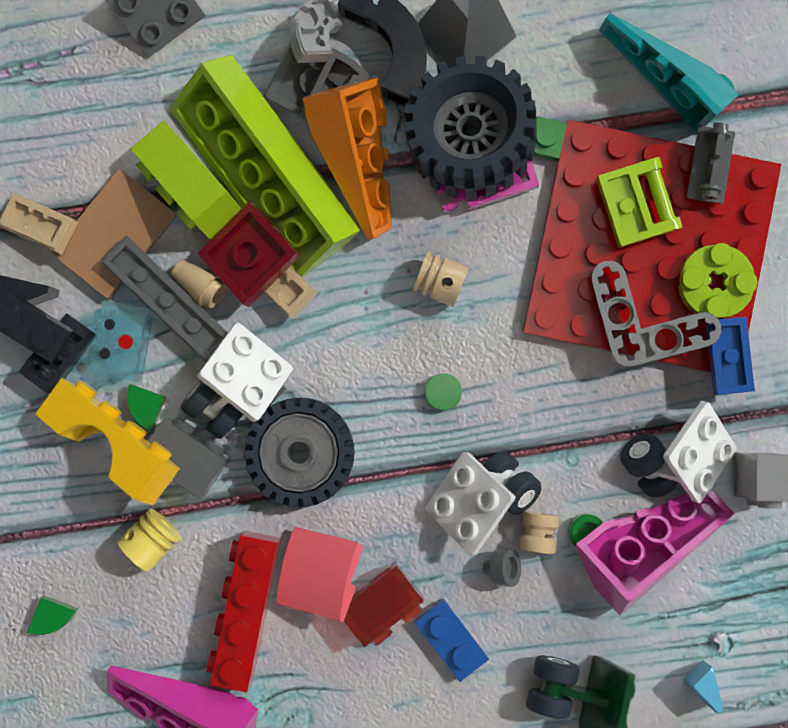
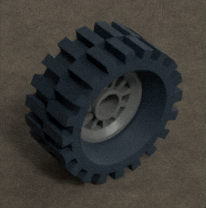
(437, 139)

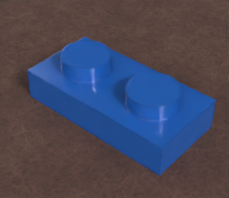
(731, 358)
(451, 640)

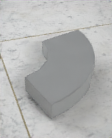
(312, 29)

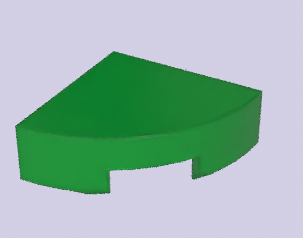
(144, 405)
(50, 616)

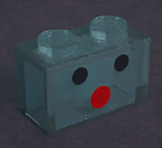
(120, 341)

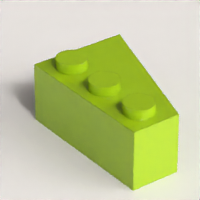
(184, 180)

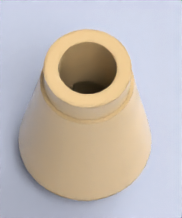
(199, 283)

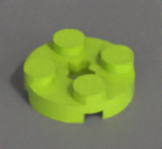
(722, 260)

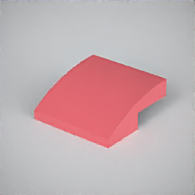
(318, 574)

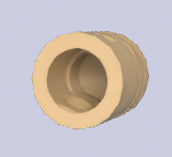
(432, 275)

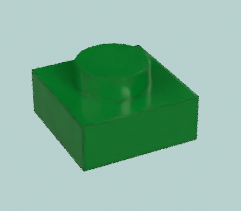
(549, 138)

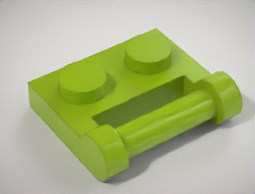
(628, 207)

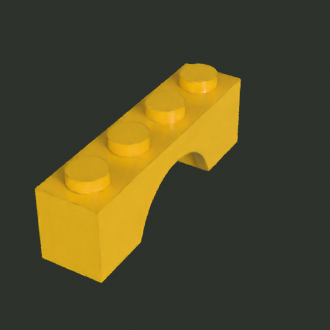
(137, 466)

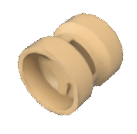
(539, 532)

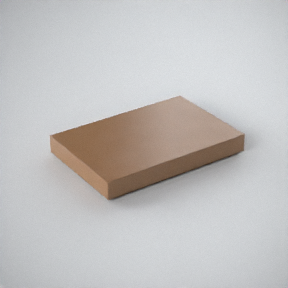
(116, 212)

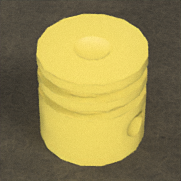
(149, 540)

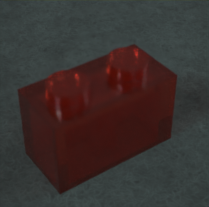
(383, 604)

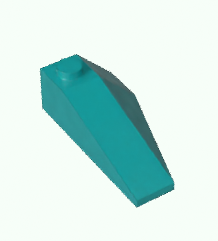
(681, 80)

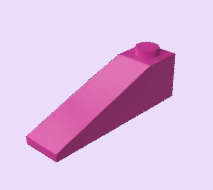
(639, 550)
(177, 702)

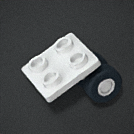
(243, 375)
(692, 458)
(478, 496)

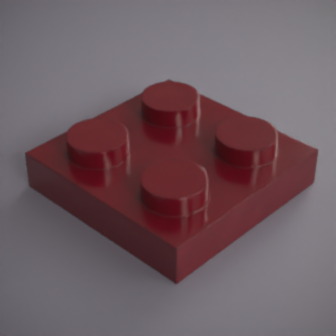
(249, 254)

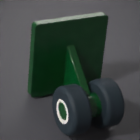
(604, 699)

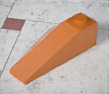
(348, 134)

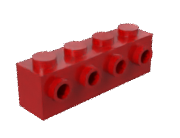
(245, 611)

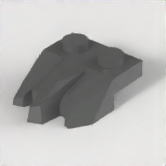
(298, 80)

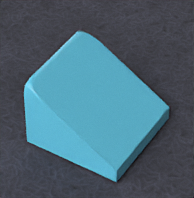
(704, 684)

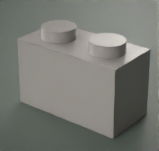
(762, 479)

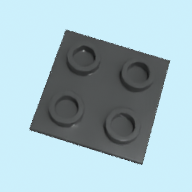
(156, 21)

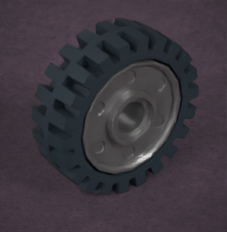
(270, 458)

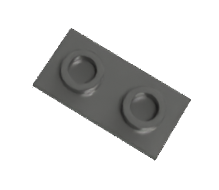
(711, 163)

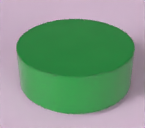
(443, 391)
(582, 526)

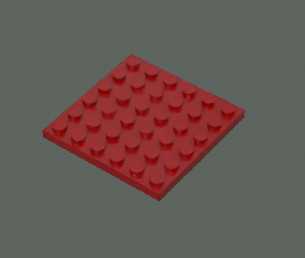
(581, 237)

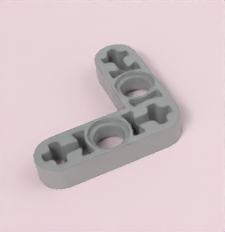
(646, 336)

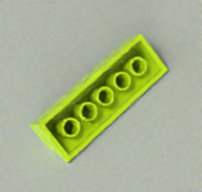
(262, 161)

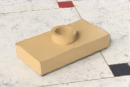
(37, 223)
(291, 293)

